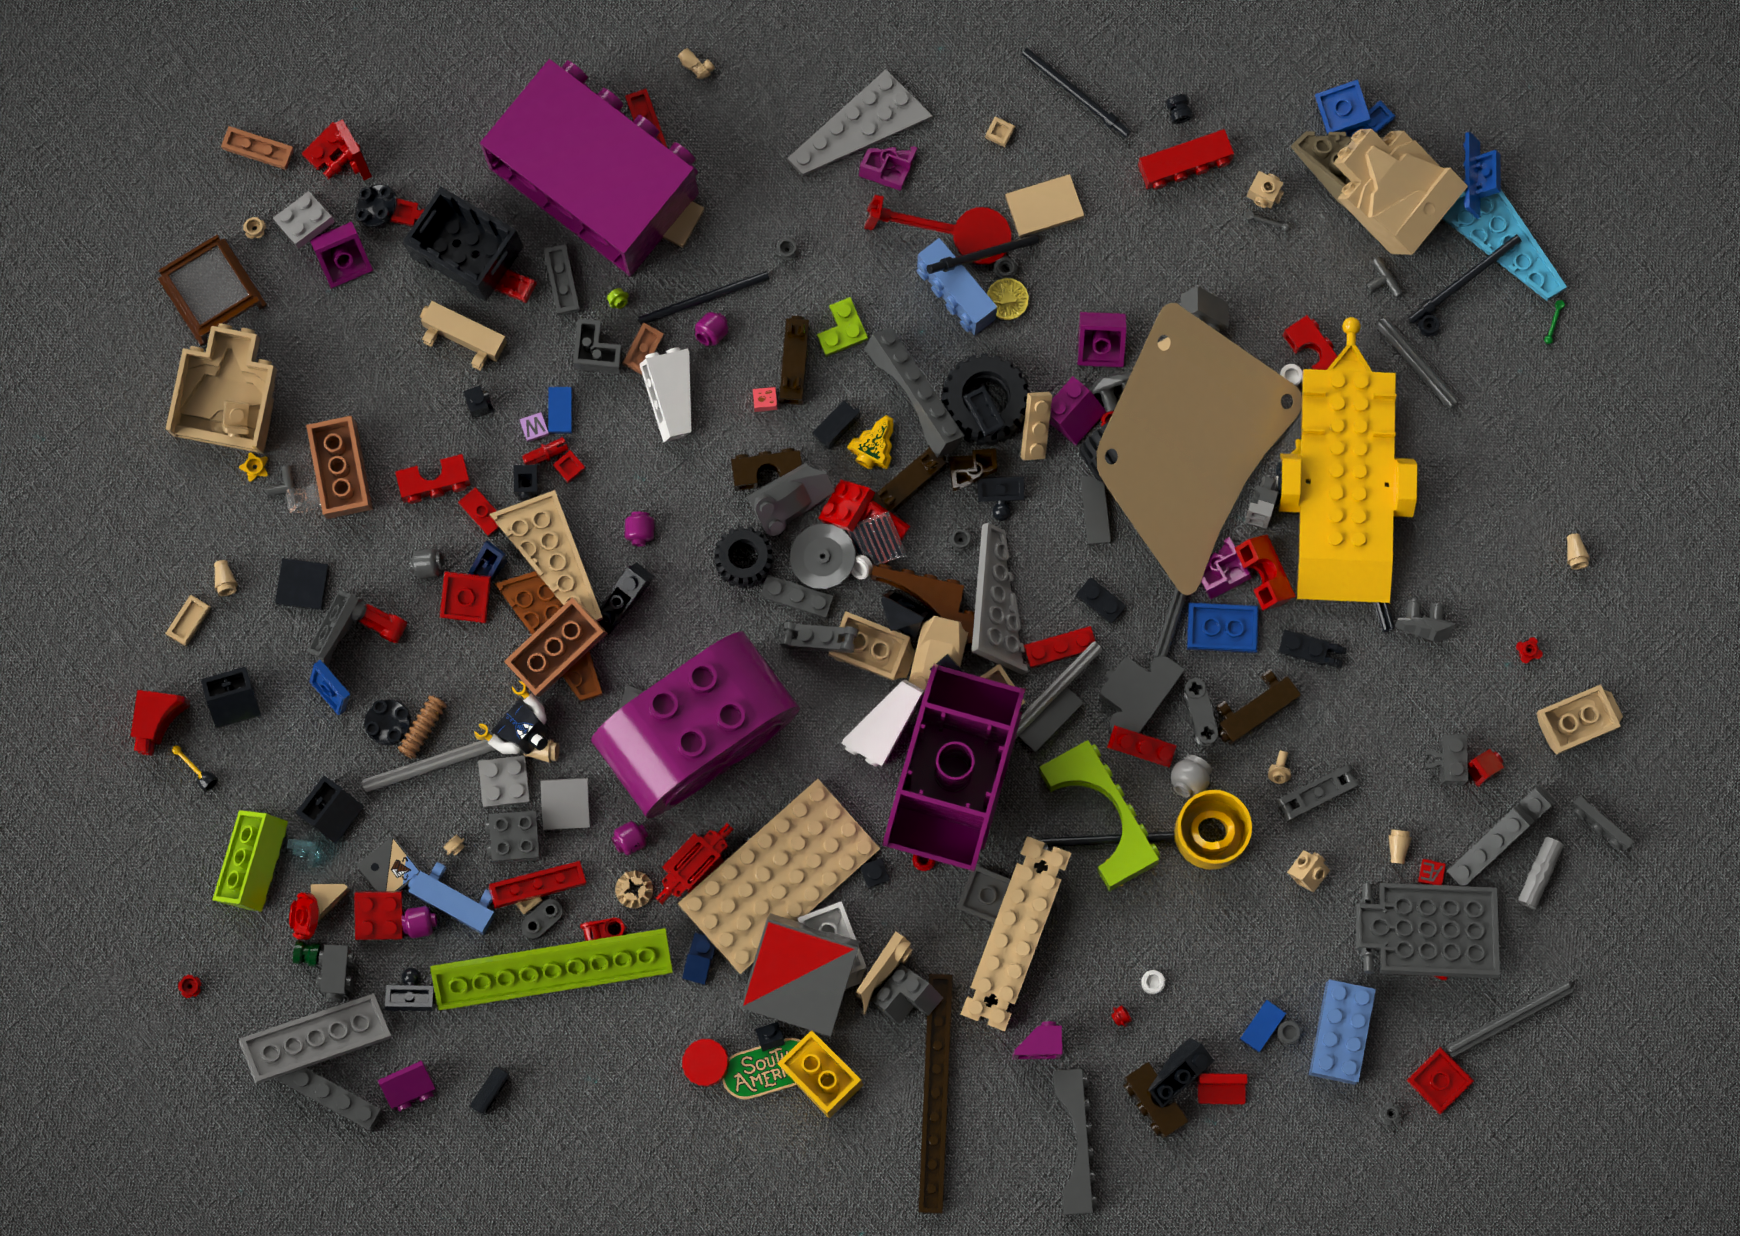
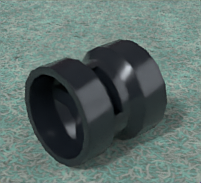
(1179, 109)

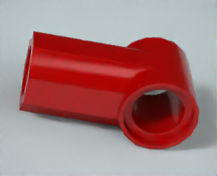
(387, 625)

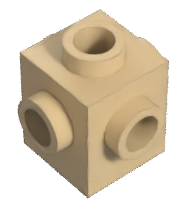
(1265, 190)
(1309, 870)

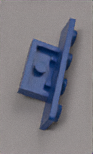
(1481, 174)

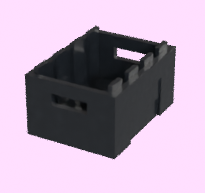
(452, 220)

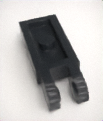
(1309, 649)

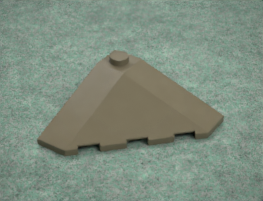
(1319, 156)

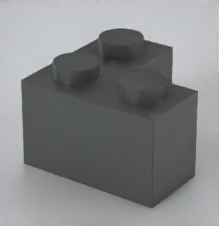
(591, 353)
(904, 992)

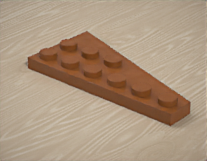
(534, 606)

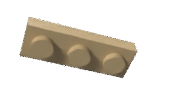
(1036, 425)

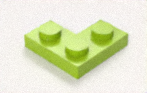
(848, 329)

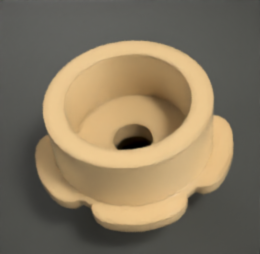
(254, 222)
(454, 845)

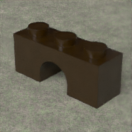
(747, 468)
(1165, 1119)

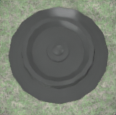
(822, 556)

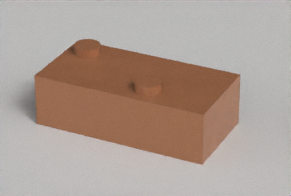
(339, 467)
(555, 647)

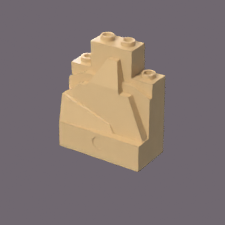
(1395, 188)
(219, 376)

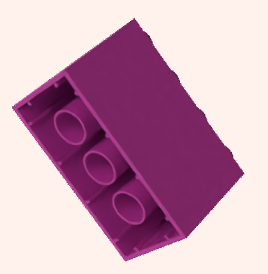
(591, 165)

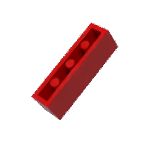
(1186, 159)

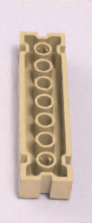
(1015, 933)

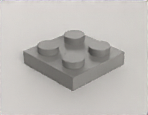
(303, 220)
(504, 781)

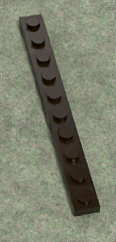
(935, 1099)

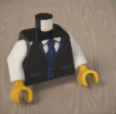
(520, 728)

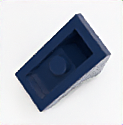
(699, 959)

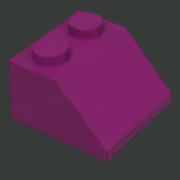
(341, 255)
(1101, 339)
(1075, 410)
(1042, 1043)
(408, 1086)

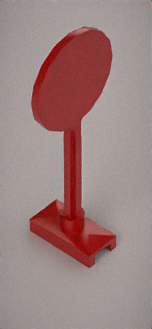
(973, 231)

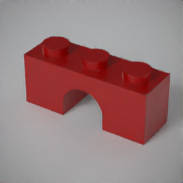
(1306, 335)
(414, 487)
(1261, 556)

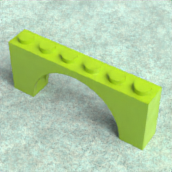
(1083, 768)

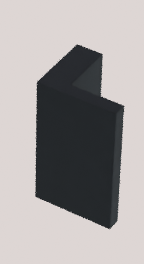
(836, 424)

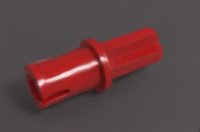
(545, 452)

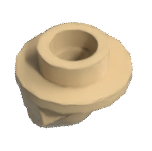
(1279, 773)

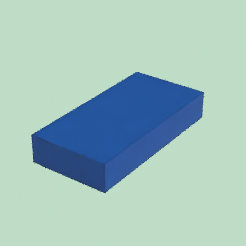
(560, 410)
(1262, 1026)

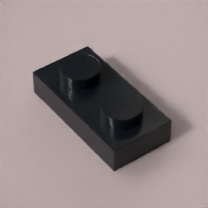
(1100, 600)

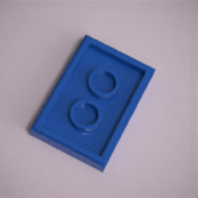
(1222, 627)

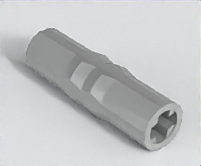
(1540, 873)

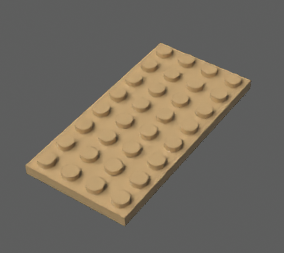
(778, 872)

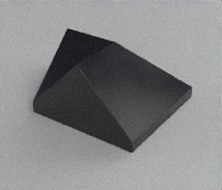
(904, 613)

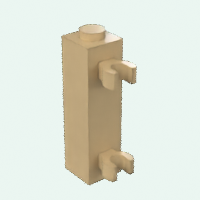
(462, 331)

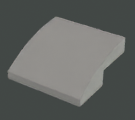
(565, 803)

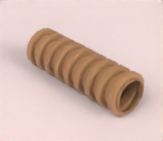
(422, 727)

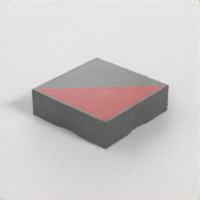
(800, 974)

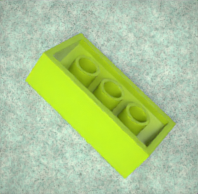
(250, 860)

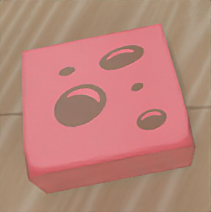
(765, 399)

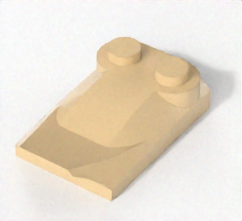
(936, 639)
(877, 649)
(1579, 719)
(894, 953)

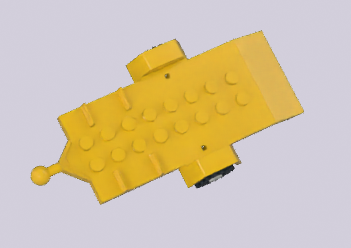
(1344, 480)

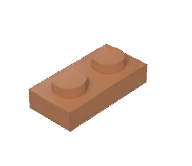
(643, 344)

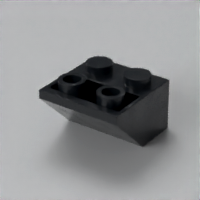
(231, 697)
(329, 809)

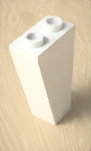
(669, 391)
(883, 726)

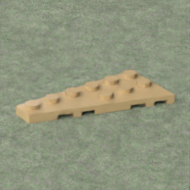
(545, 541)

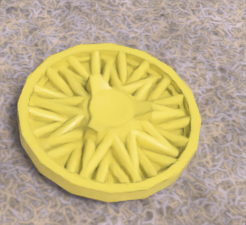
(1009, 298)

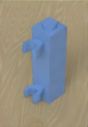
(451, 902)

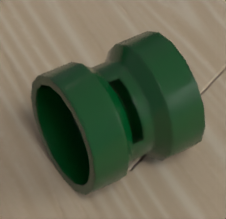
(306, 953)

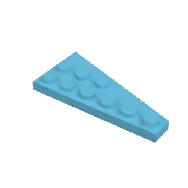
(1497, 226)

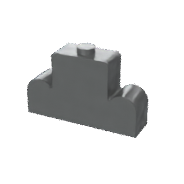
(1138, 692)

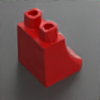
(152, 718)

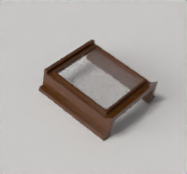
(209, 287)

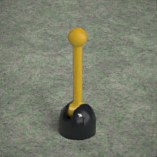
(205, 779)

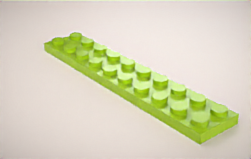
(551, 969)

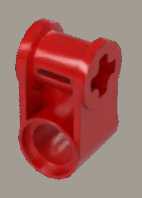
(601, 928)

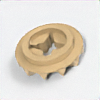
(629, 899)

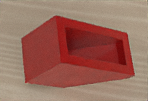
(1485, 766)

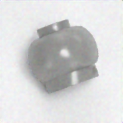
(1191, 776)

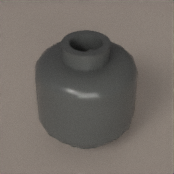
(427, 563)

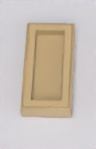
(188, 620)

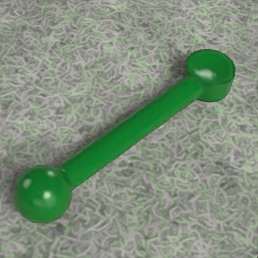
(1559, 306)

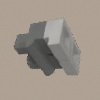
(1263, 503)

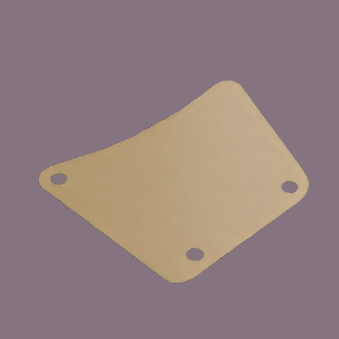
(1190, 438)

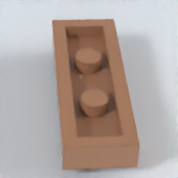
(257, 148)

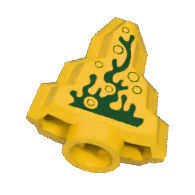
(874, 445)

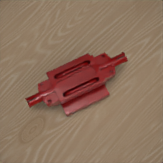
(693, 863)

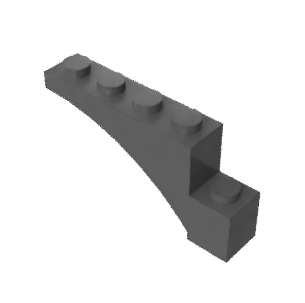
(1501, 836)

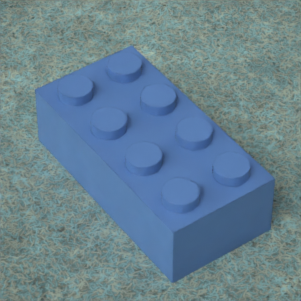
(958, 289)
(1342, 1032)

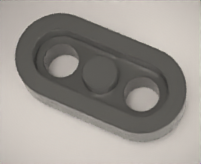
(542, 919)

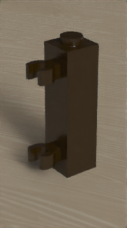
(794, 360)
(910, 481)
(1258, 711)

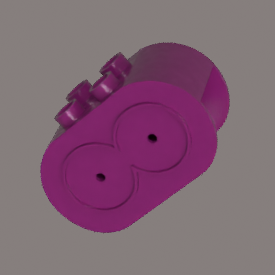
(695, 724)
(954, 767)

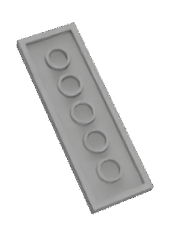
(314, 1038)

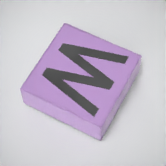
(534, 427)

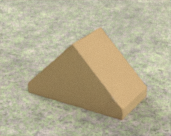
(328, 896)

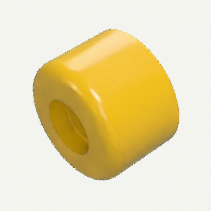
(1229, 812)

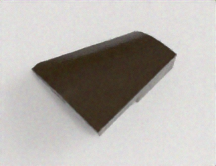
(972, 468)

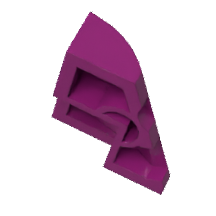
(887, 166)
(1224, 571)

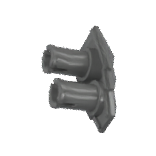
(1105, 387)
(1430, 627)

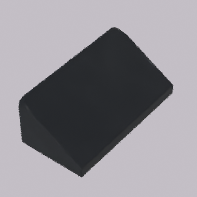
(490, 1091)

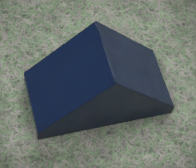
(489, 561)

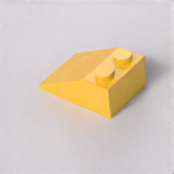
(820, 1074)

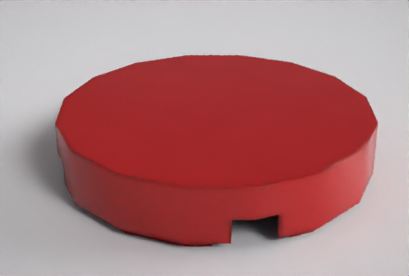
(304, 916)
(705, 1062)

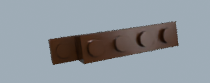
(939, 596)

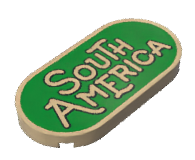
(757, 1072)

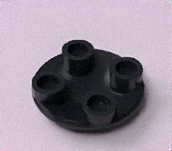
(376, 205)
(387, 722)

